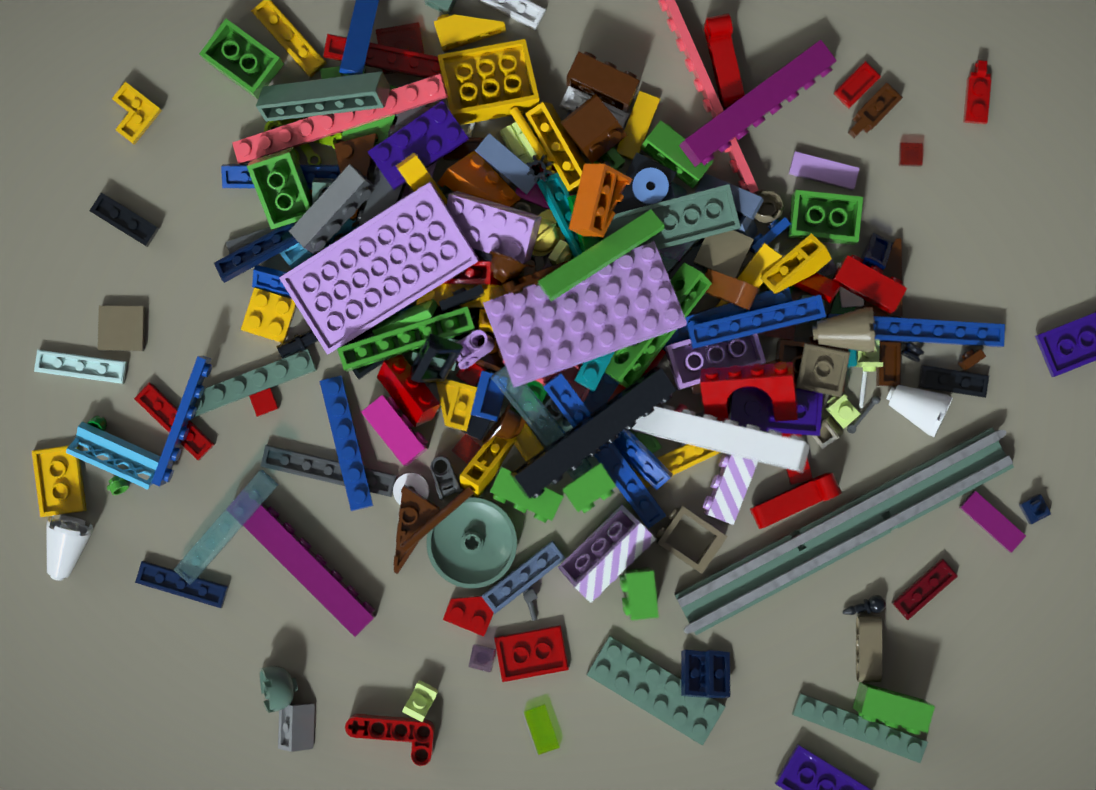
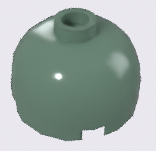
(277, 688)

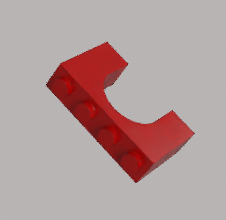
(774, 379)

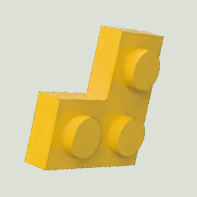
(141, 112)

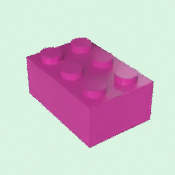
(395, 429)

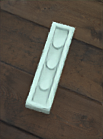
(80, 366)

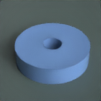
(659, 180)

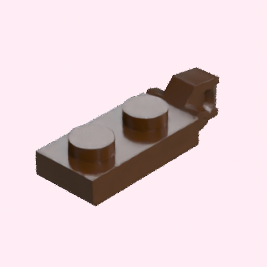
(875, 110)

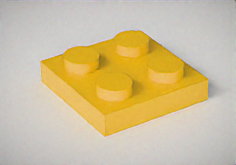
(269, 315)

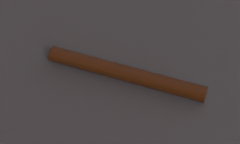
(435, 520)

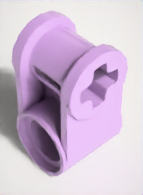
(471, 351)

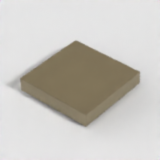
(724, 252)
(121, 328)
(822, 370)

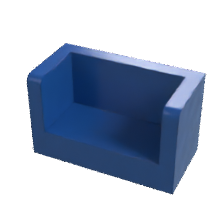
(487, 398)

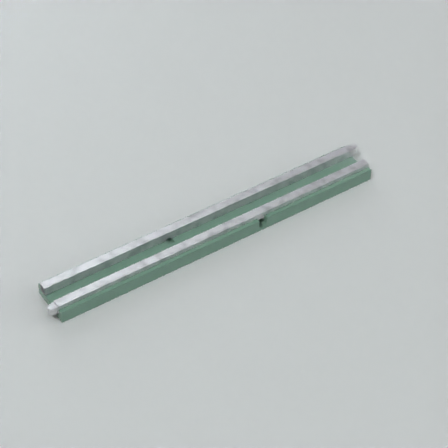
(843, 531)

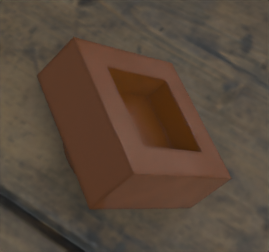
(971, 358)

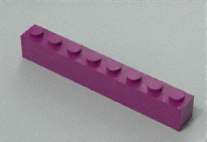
(757, 103)
(310, 569)

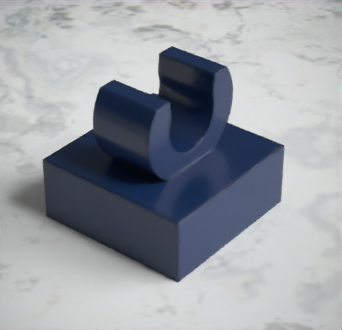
(1035, 509)

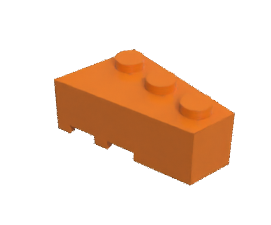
(479, 179)
(596, 199)

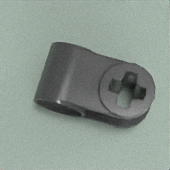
(445, 479)

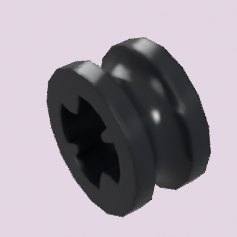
(912, 352)

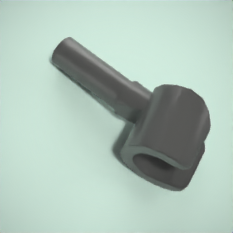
(529, 596)

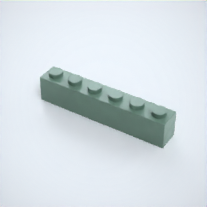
(323, 96)

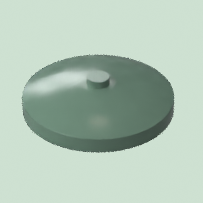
(473, 544)

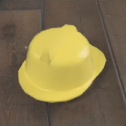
(548, 234)

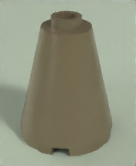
(848, 330)

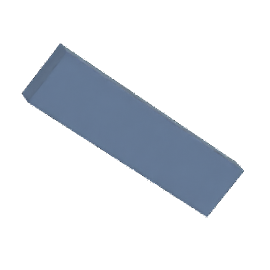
(523, 577)

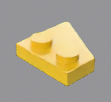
(456, 403)

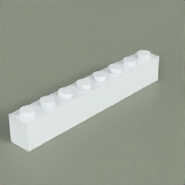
(725, 437)

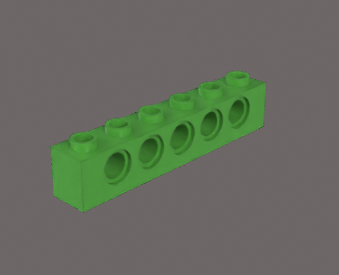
(405, 339)
(631, 362)

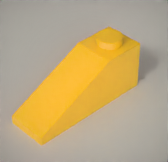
(462, 30)
(797, 265)
(485, 464)

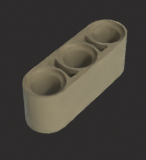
(868, 649)

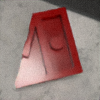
(469, 613)

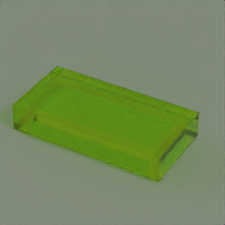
(541, 729)

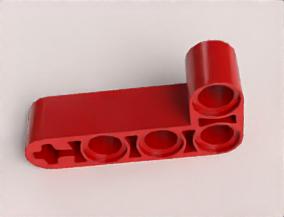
(723, 58)
(796, 499)
(391, 734)

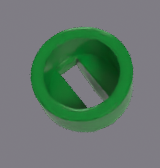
(98, 421)

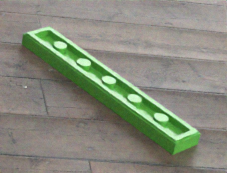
(601, 255)

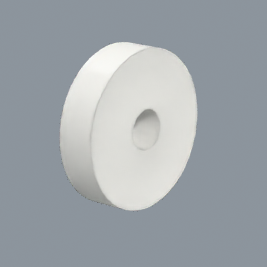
(411, 479)

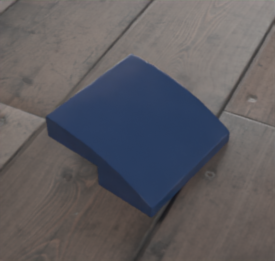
(705, 674)

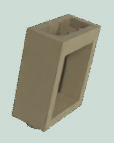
(710, 550)

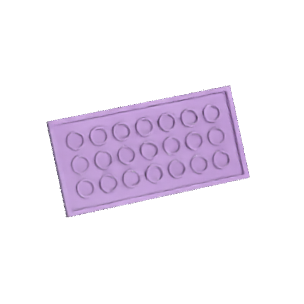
(379, 268)
(597, 317)

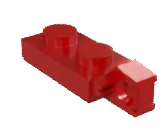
(977, 95)

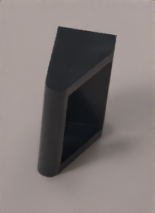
(433, 345)

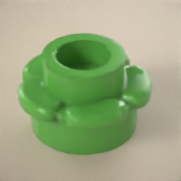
(117, 485)

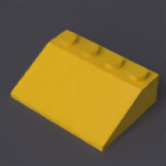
(489, 81)

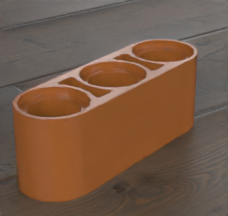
(731, 289)

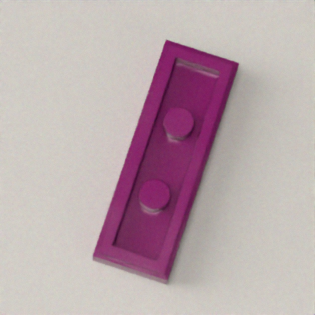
(992, 521)

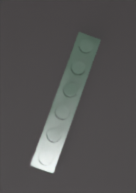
(255, 381)
(858, 728)

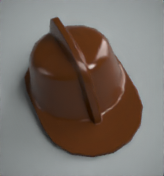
(505, 267)
(508, 425)

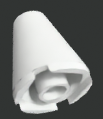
(920, 407)
(65, 543)

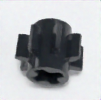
(535, 171)

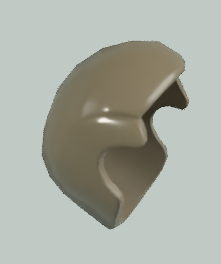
(771, 207)

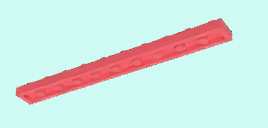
(704, 85)
(322, 126)

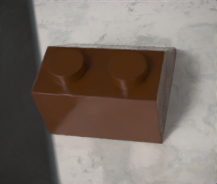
(593, 128)

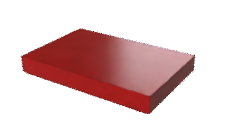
(531, 653)

